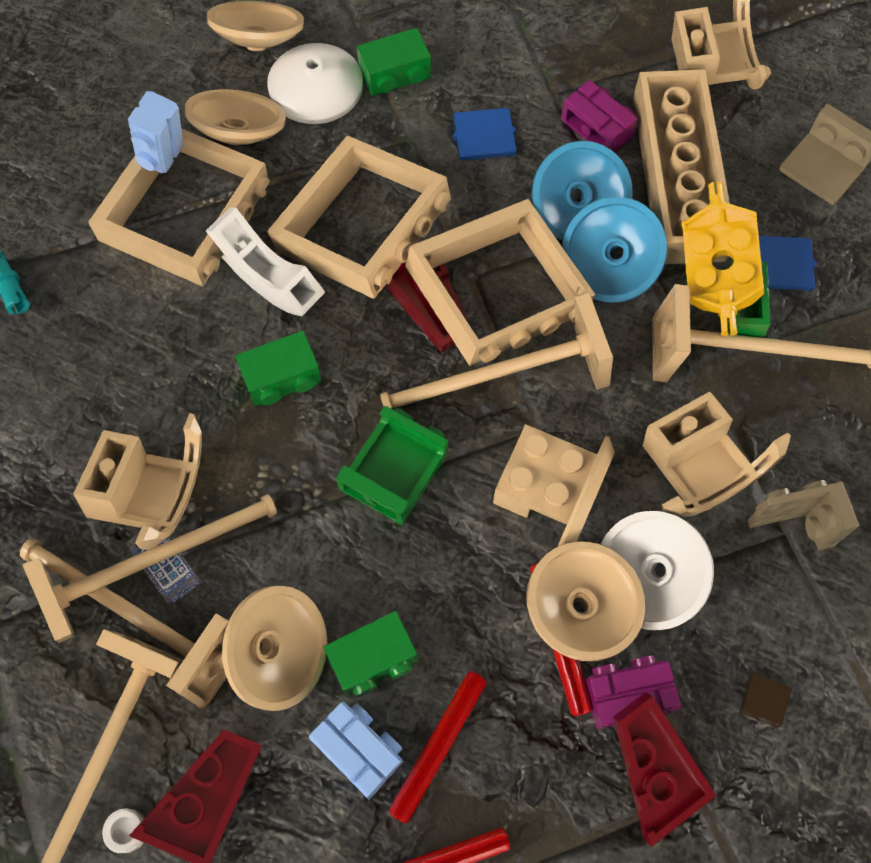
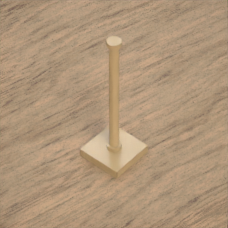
(674, 338)
(589, 343)
(56, 598)
(145, 662)
(201, 670)

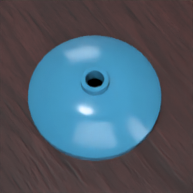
(581, 167)
(612, 225)

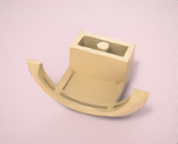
(721, 48)
(701, 457)
(553, 479)
(139, 488)

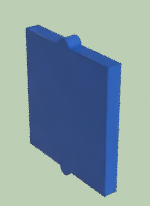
(484, 134)
(788, 262)

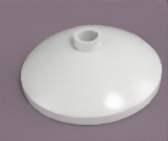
(315, 83)
(670, 540)

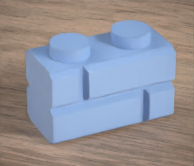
(156, 132)
(356, 748)

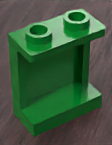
(394, 465)

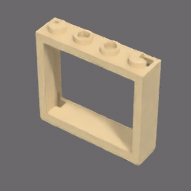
(135, 181)
(324, 187)
(480, 233)

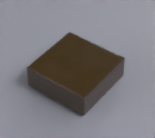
(765, 700)

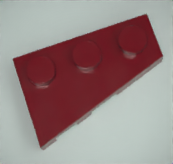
(416, 305)
(659, 769)
(200, 805)

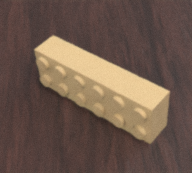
(677, 149)

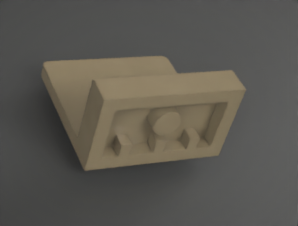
(830, 155)
(824, 505)

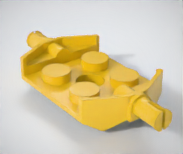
(717, 232)

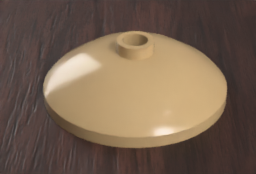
(255, 23)
(235, 116)
(603, 585)
(290, 652)

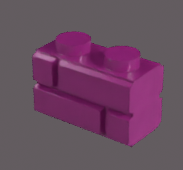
(599, 117)
(615, 689)

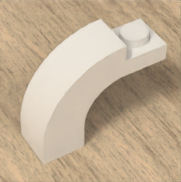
(278, 281)

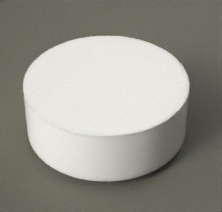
(119, 827)

